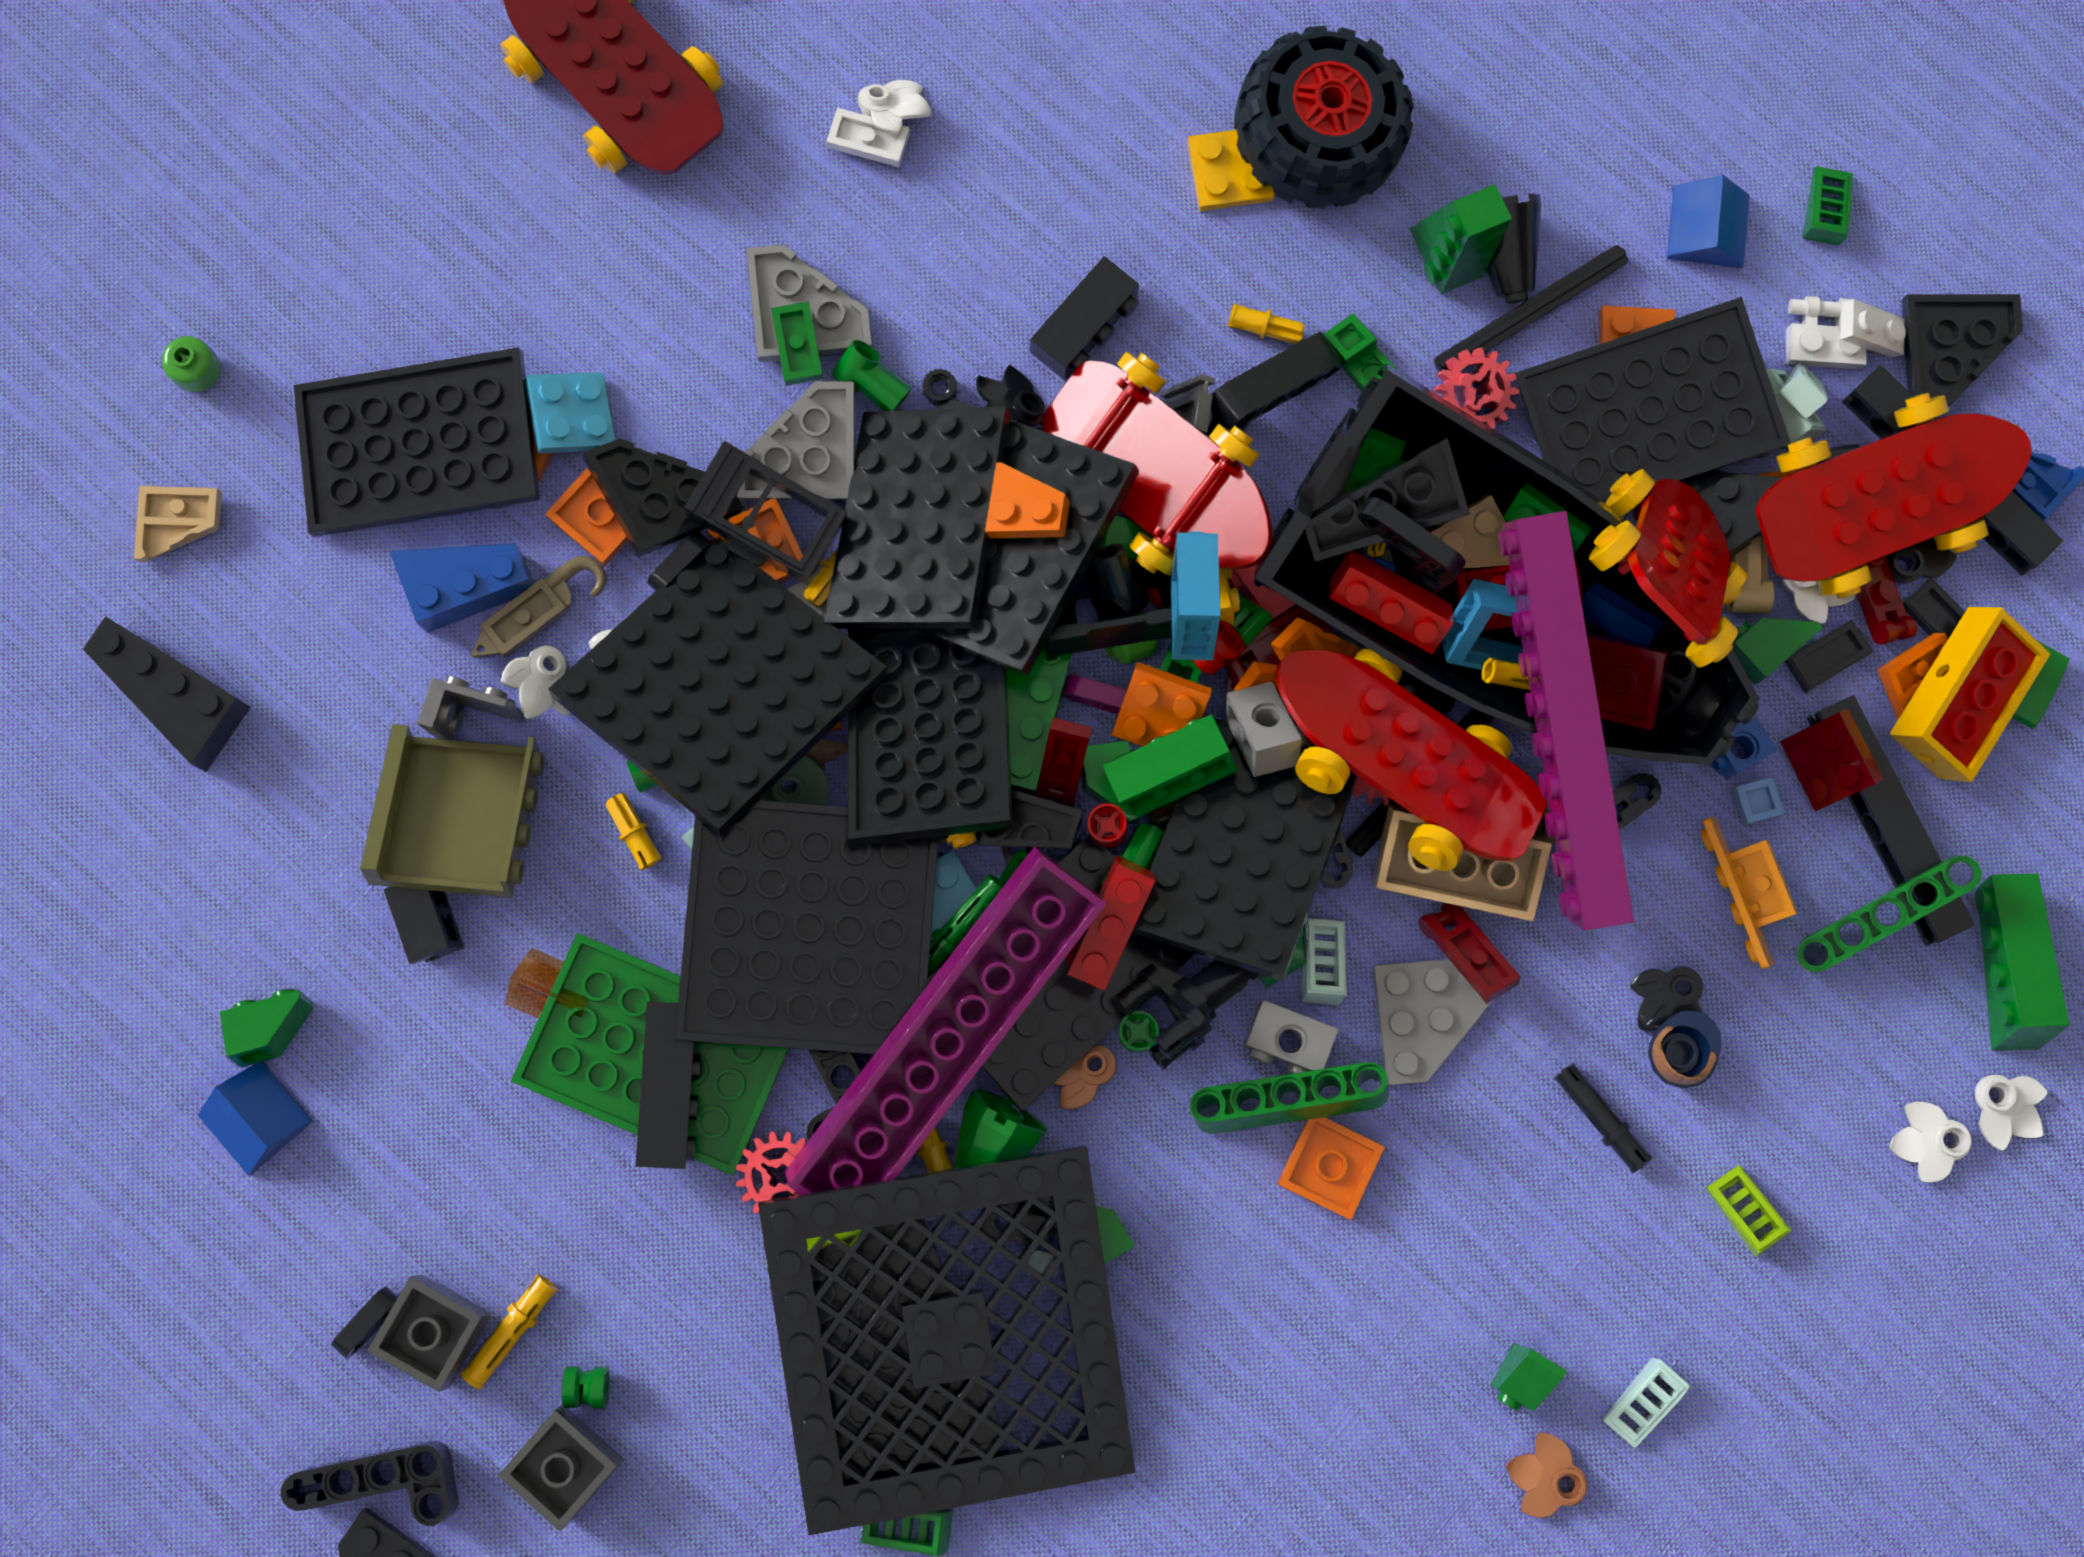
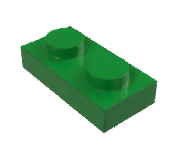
(797, 343)
(1532, 503)

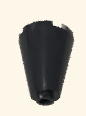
(1515, 259)

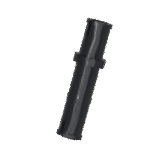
(1603, 1118)

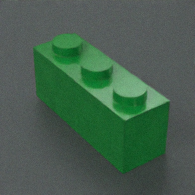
(1170, 767)

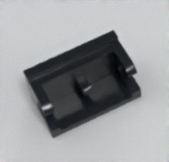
(424, 923)

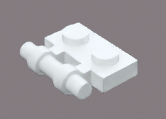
(1820, 344)

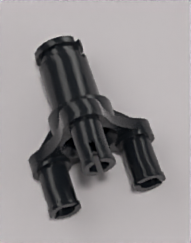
(1188, 1000)

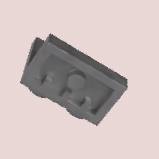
(443, 703)

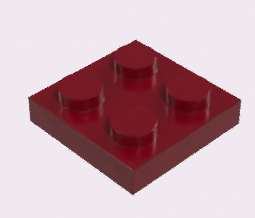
(1627, 679)
(1831, 760)

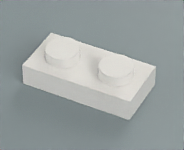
(858, 136)
(1872, 328)

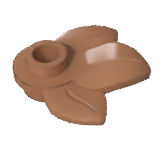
(1080, 1083)
(1541, 1474)

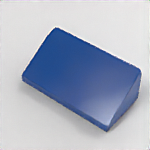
(1619, 616)

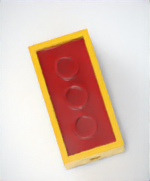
(1970, 693)

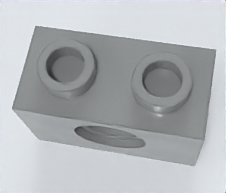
(1263, 729)
(1314, 1038)

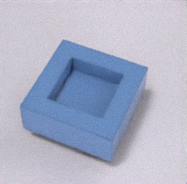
(1758, 801)

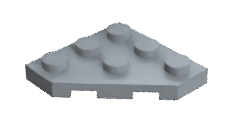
(783, 279)
(810, 444)
(1422, 1016)

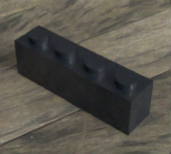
(666, 1092)

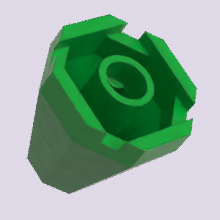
(995, 1130)

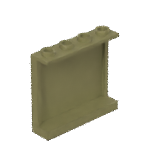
(452, 815)

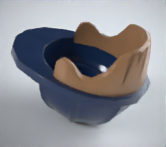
(1685, 1049)

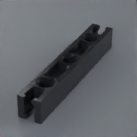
(2012, 526)
(1899, 833)

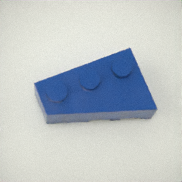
(459, 581)

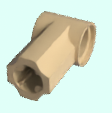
(1757, 590)

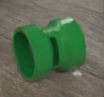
(1142, 1027)
(585, 1387)

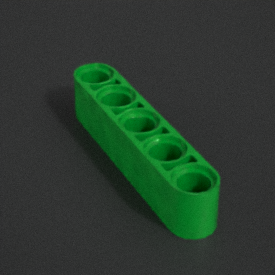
(1908, 911)
(1271, 1089)

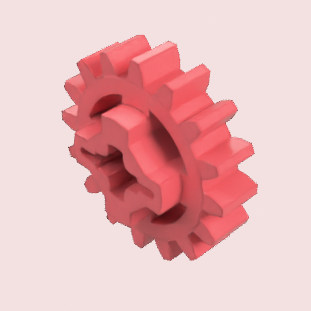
(1491, 394)
(758, 1161)

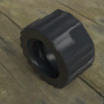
(941, 375)

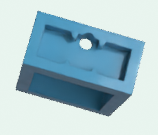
(1195, 596)
(1462, 642)

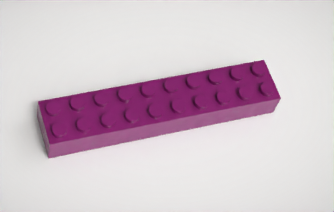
(1566, 721)
(949, 1029)

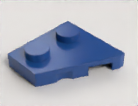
(2046, 484)

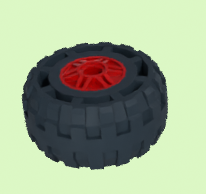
(1323, 117)

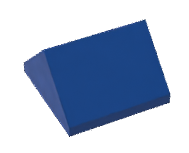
(1709, 222)
(253, 1116)

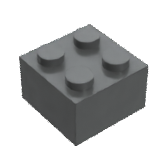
(429, 1332)
(561, 1467)

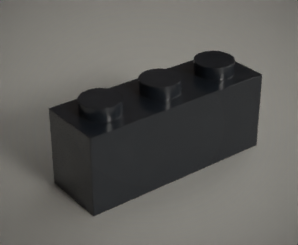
(1085, 318)

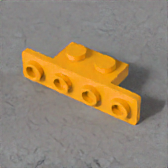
(1755, 885)

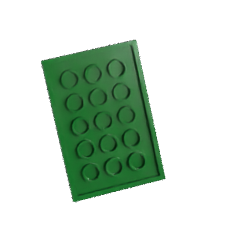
(599, 1058)

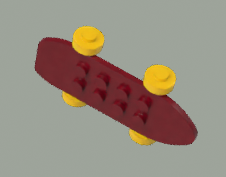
(623, 76)

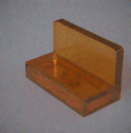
(533, 984)

